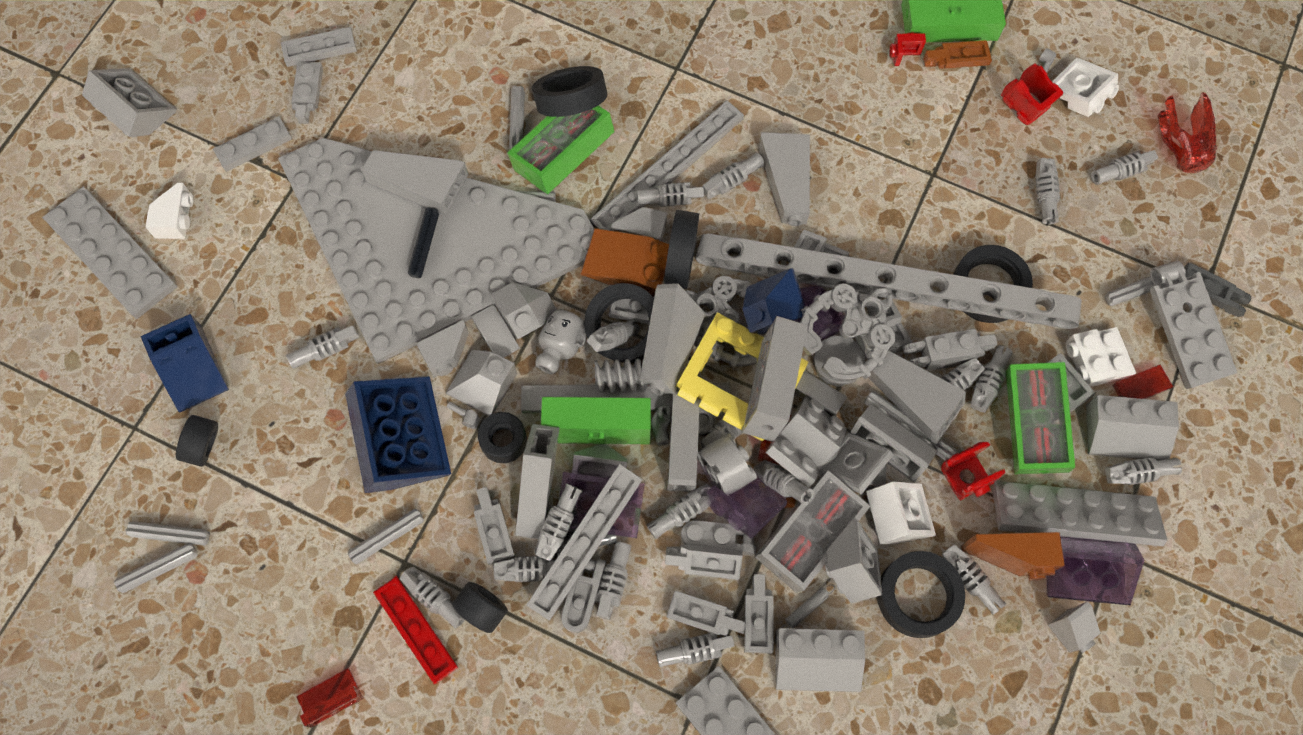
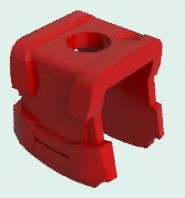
(1018, 97)
(968, 461)

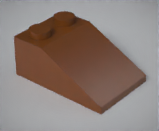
(625, 259)
(1019, 553)

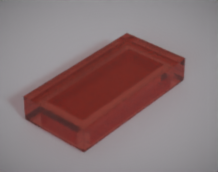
(1144, 384)

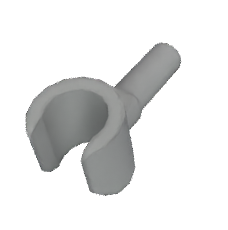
(1047, 57)
(470, 419)

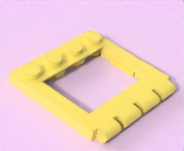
(713, 398)

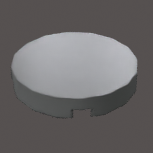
(840, 348)

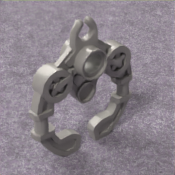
(716, 299)
(856, 322)

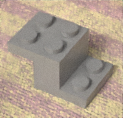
(807, 441)

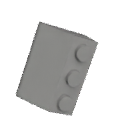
(127, 101)
(1131, 427)
(909, 452)
(819, 659)

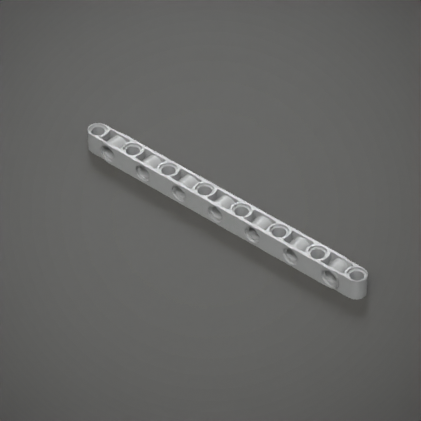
(905, 283)

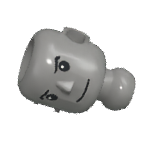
(560, 340)

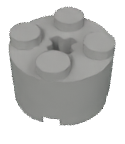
(726, 464)

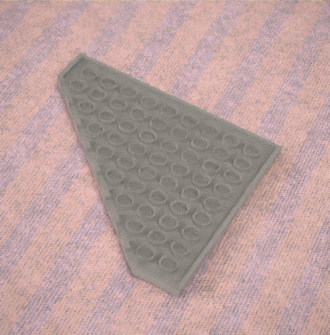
(476, 248)

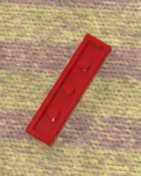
(415, 630)

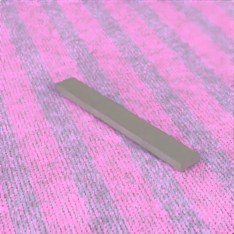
(671, 164)
(532, 395)

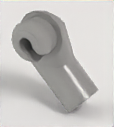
(660, 424)

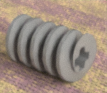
(619, 376)

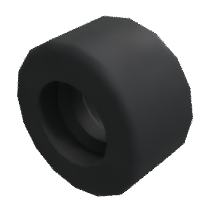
(500, 421)
(196, 440)
(479, 607)

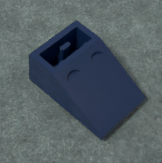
(185, 362)

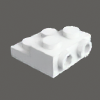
(1086, 86)
(1100, 356)

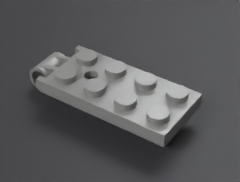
(1195, 334)

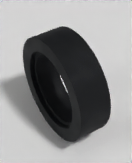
(569, 91)
(681, 248)
(1000, 257)
(602, 301)
(947, 575)

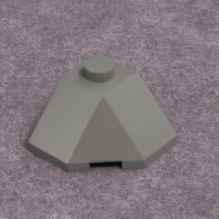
(523, 308)

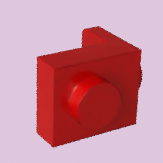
(906, 45)

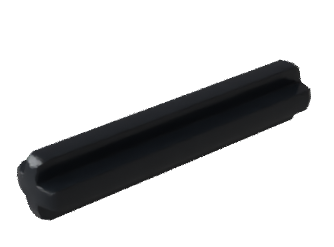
(423, 242)

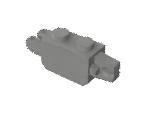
(950, 349)

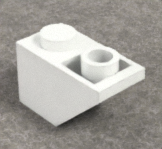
(170, 213)

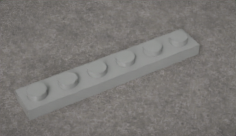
(584, 542)

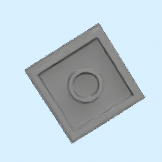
(857, 462)

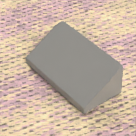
(816, 389)

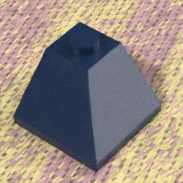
(772, 298)

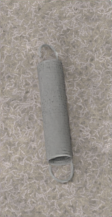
(807, 607)

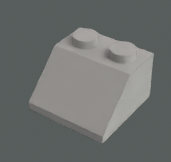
(854, 564)

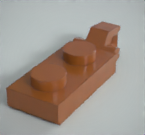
(959, 55)

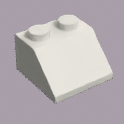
(900, 513)

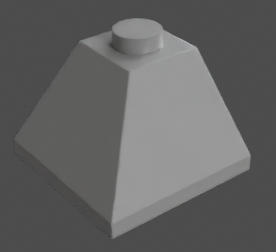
(483, 381)

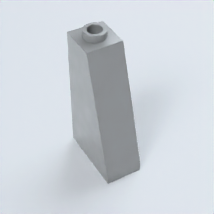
(788, 173)
(417, 178)
(670, 338)
(919, 394)
(683, 445)
(536, 480)

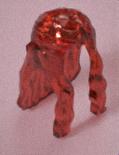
(1197, 150)

